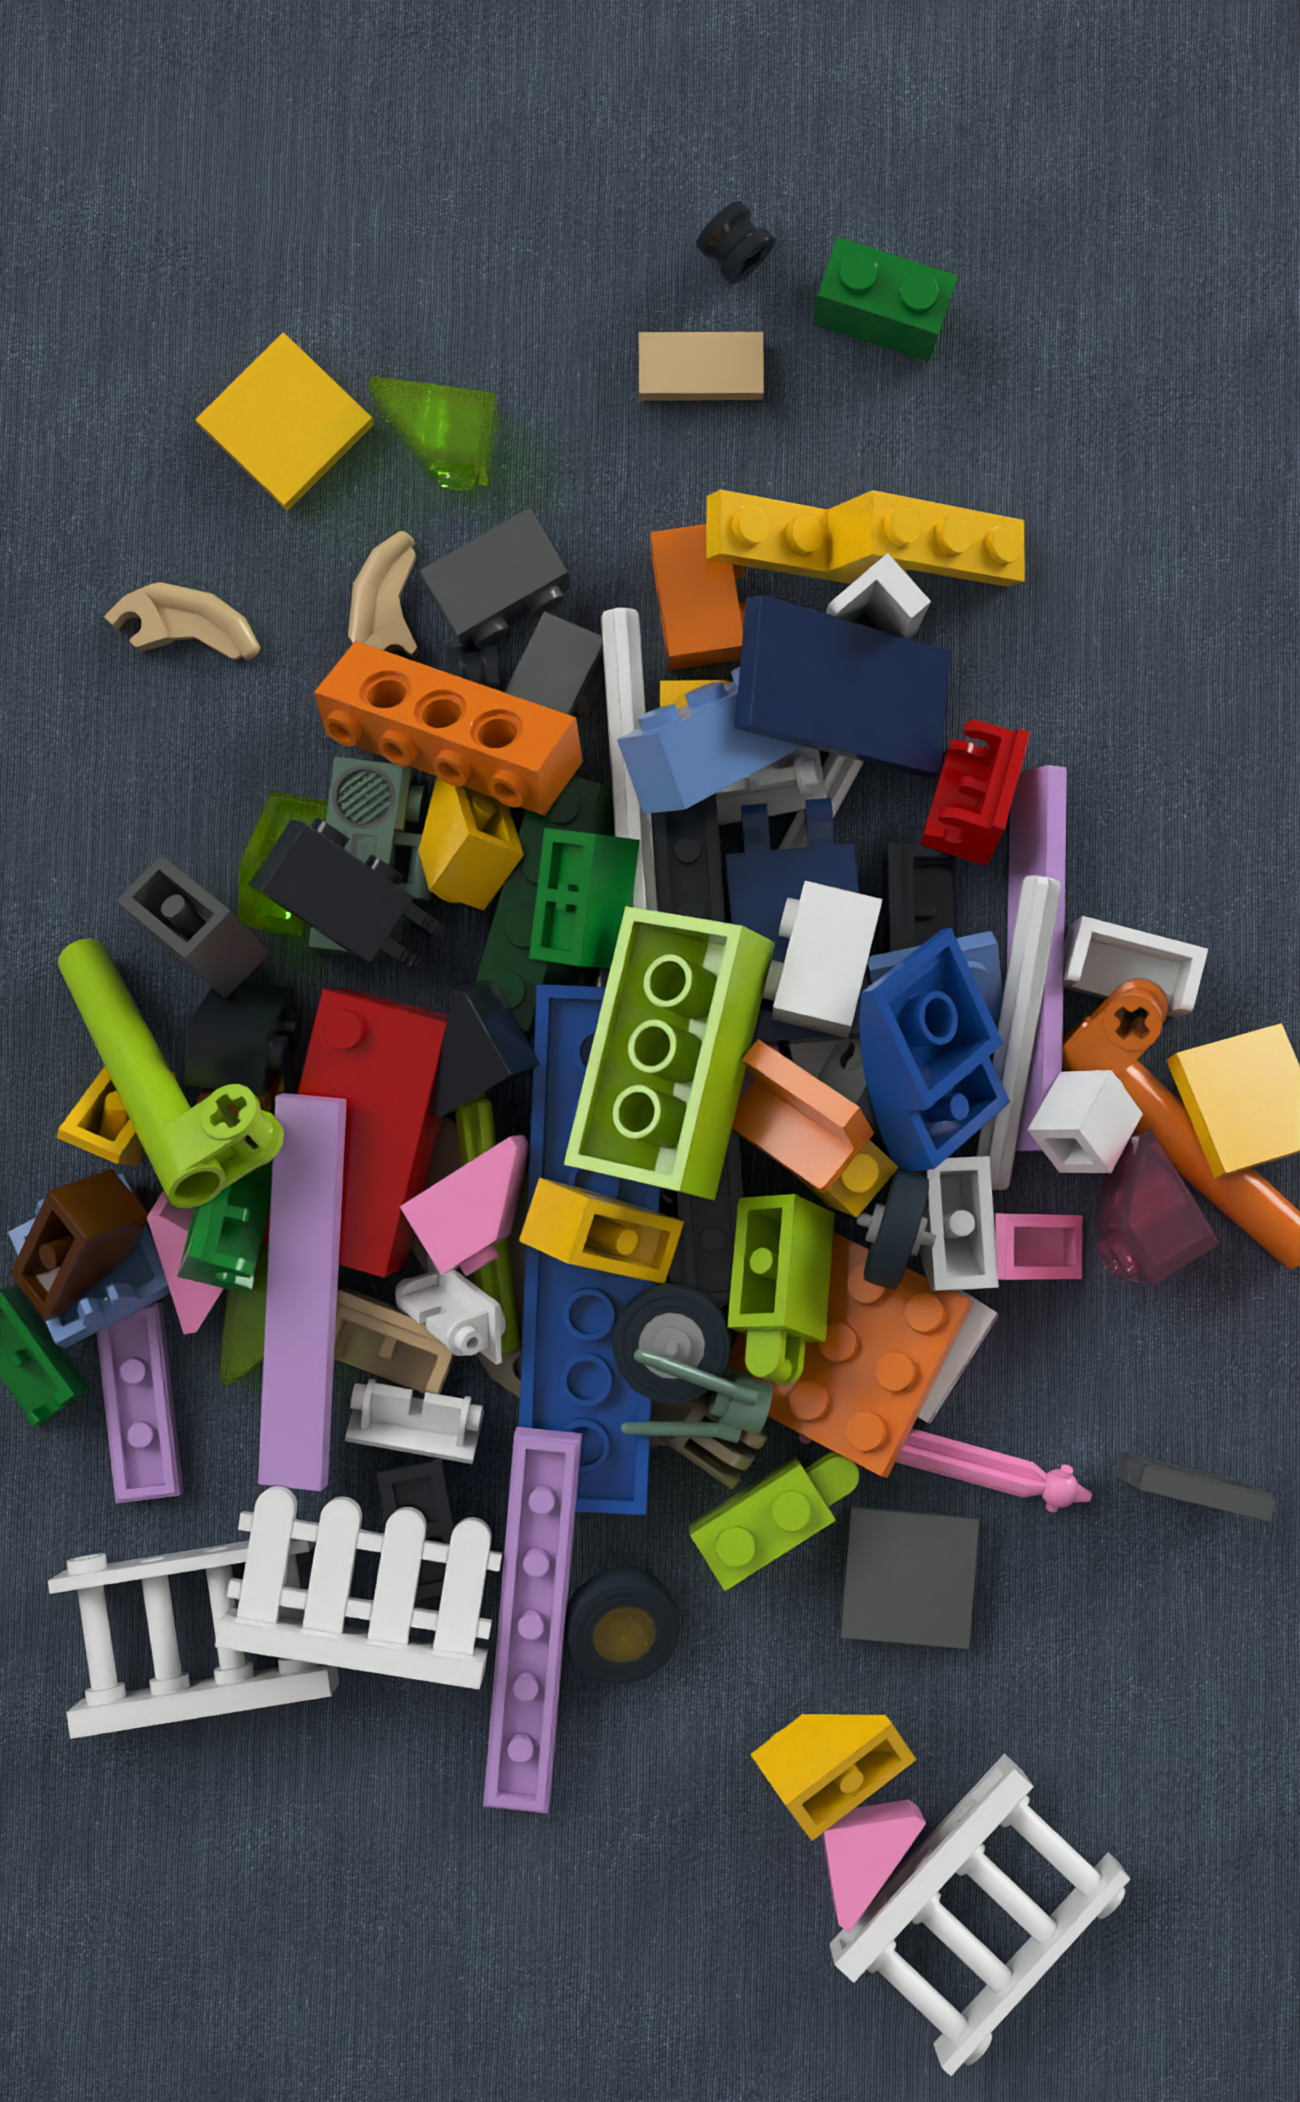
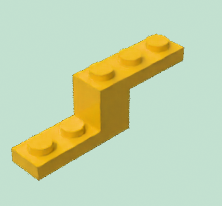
(856, 534)

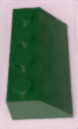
(506, 960)

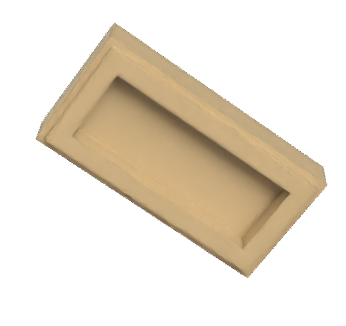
(701, 366)

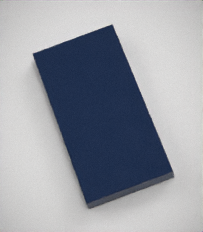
(841, 687)

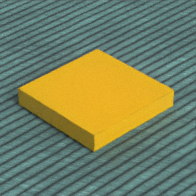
(285, 421)
(1242, 1098)

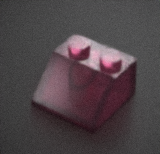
(1148, 1216)

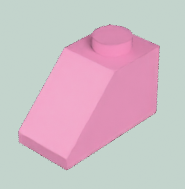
(471, 1208)

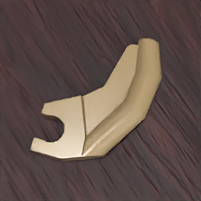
(376, 593)
(183, 614)

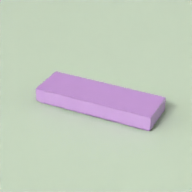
(140, 1407)

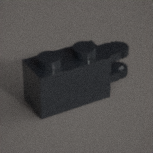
(340, 894)

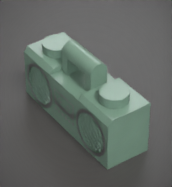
(375, 810)

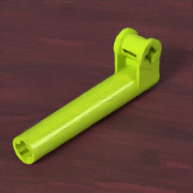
(190, 1148)

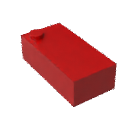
(386, 1067)

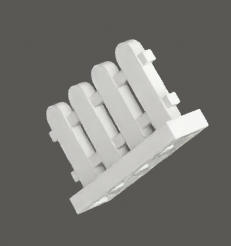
(322, 1633)

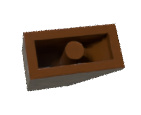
(77, 1241)

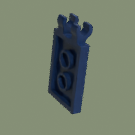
(764, 880)

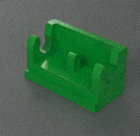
(582, 897)
(228, 1233)
(31, 1362)

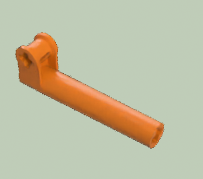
(1115, 1043)

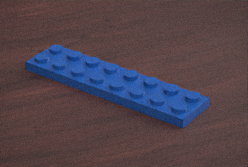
(573, 1309)

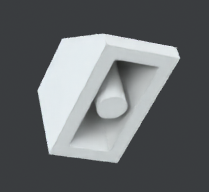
(963, 1221)

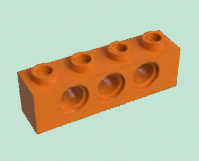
(450, 727)

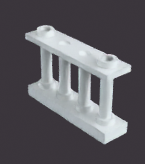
(171, 1692)
(914, 1897)

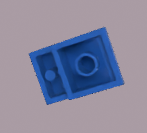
(929, 1055)

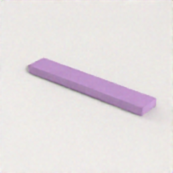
(1039, 849)
(302, 1292)
(532, 1619)

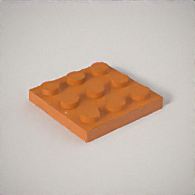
(875, 1365)

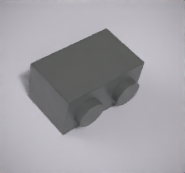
(497, 580)
(193, 926)

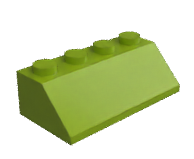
(670, 1051)

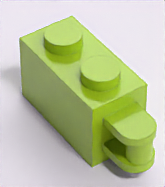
(780, 1282)
(771, 1516)

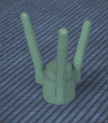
(735, 1399)

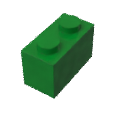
(883, 299)

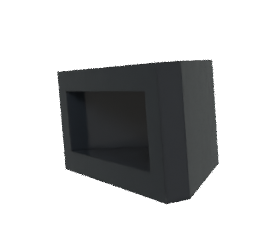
(479, 1049)

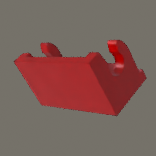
(975, 792)

